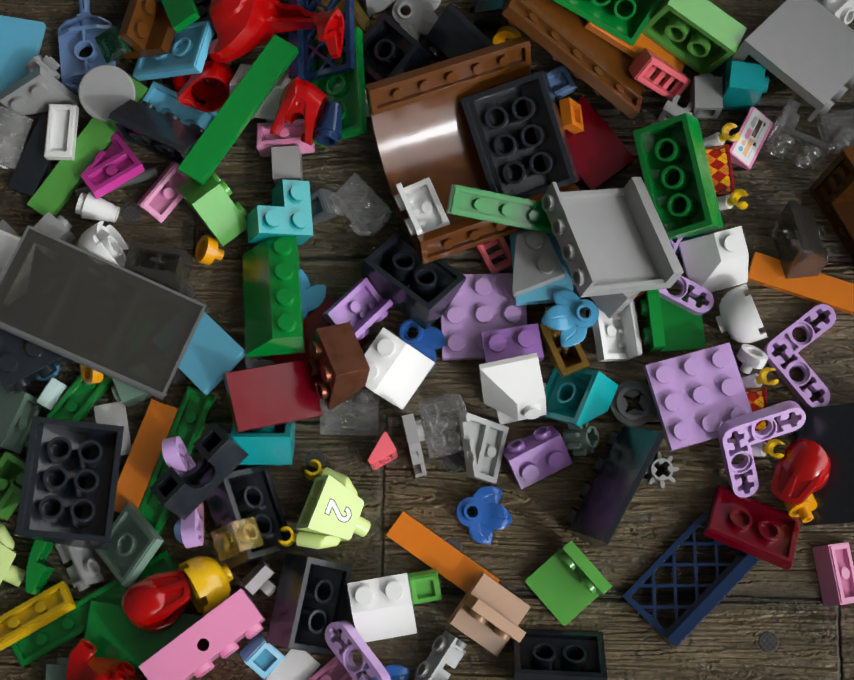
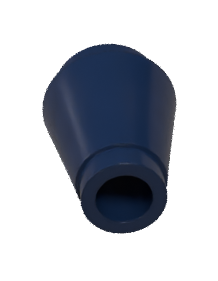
(329, 126)

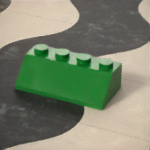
(619, 17)
(678, 176)
(273, 298)

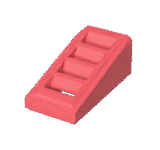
(644, 67)
(493, 269)

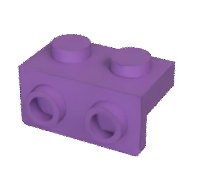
(360, 307)
(512, 343)
(537, 456)

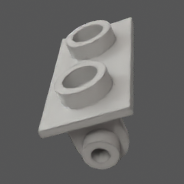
(85, 568)
(445, 650)

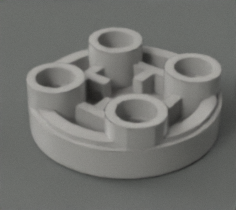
(105, 90)

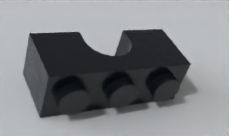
(187, 490)

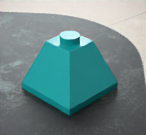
(578, 396)

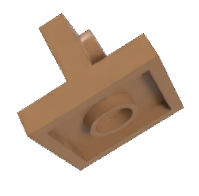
(490, 614)

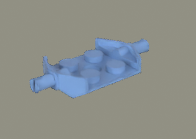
(73, 37)

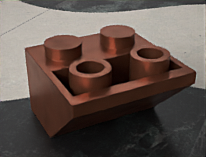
(337, 363)

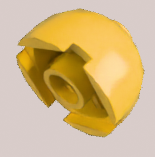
(207, 582)

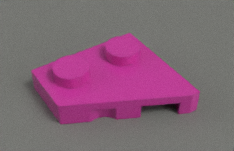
(111, 168)

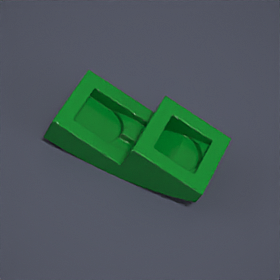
(37, 570)

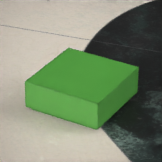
(424, 586)

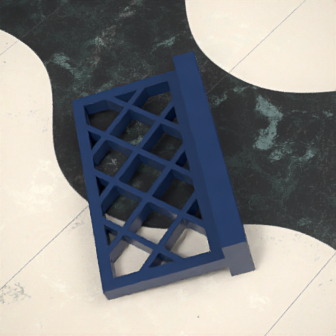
(302, 39)
(706, 601)

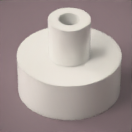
(751, 358)

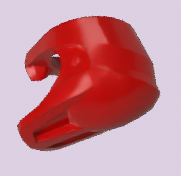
(208, 86)
(297, 99)
(800, 471)
(155, 599)

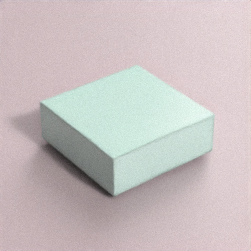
(52, 393)

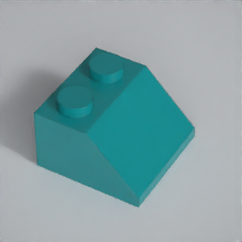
(267, 445)

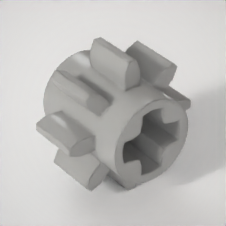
(46, 63)
(667, 471)

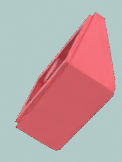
(383, 452)

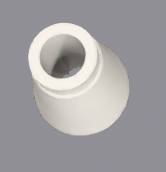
(96, 209)

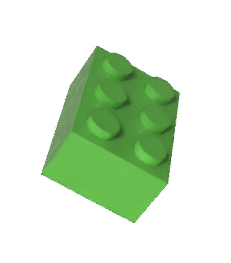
(695, 33)

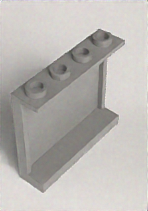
(806, 51)
(612, 239)

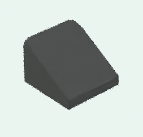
(321, 206)

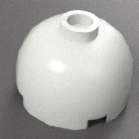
(104, 242)
(740, 316)

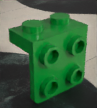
(669, 326)

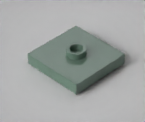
(131, 545)

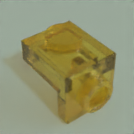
(236, 538)

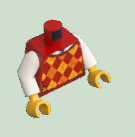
(721, 168)
(758, 400)

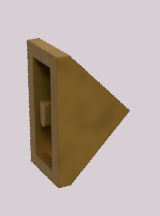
(567, 359)

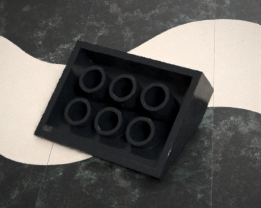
(520, 137)
(834, 431)
(70, 483)
(613, 485)

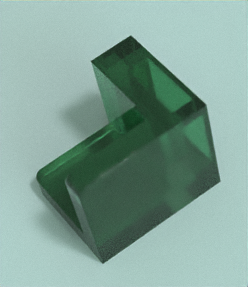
(112, 45)

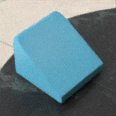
(261, 656)

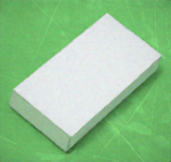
(61, 132)

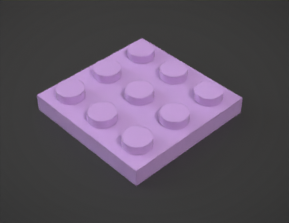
(479, 306)
(697, 394)

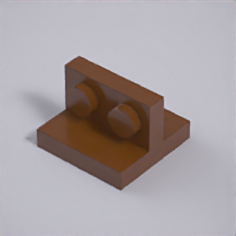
(146, 29)

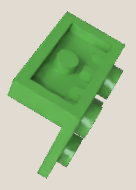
(567, 583)

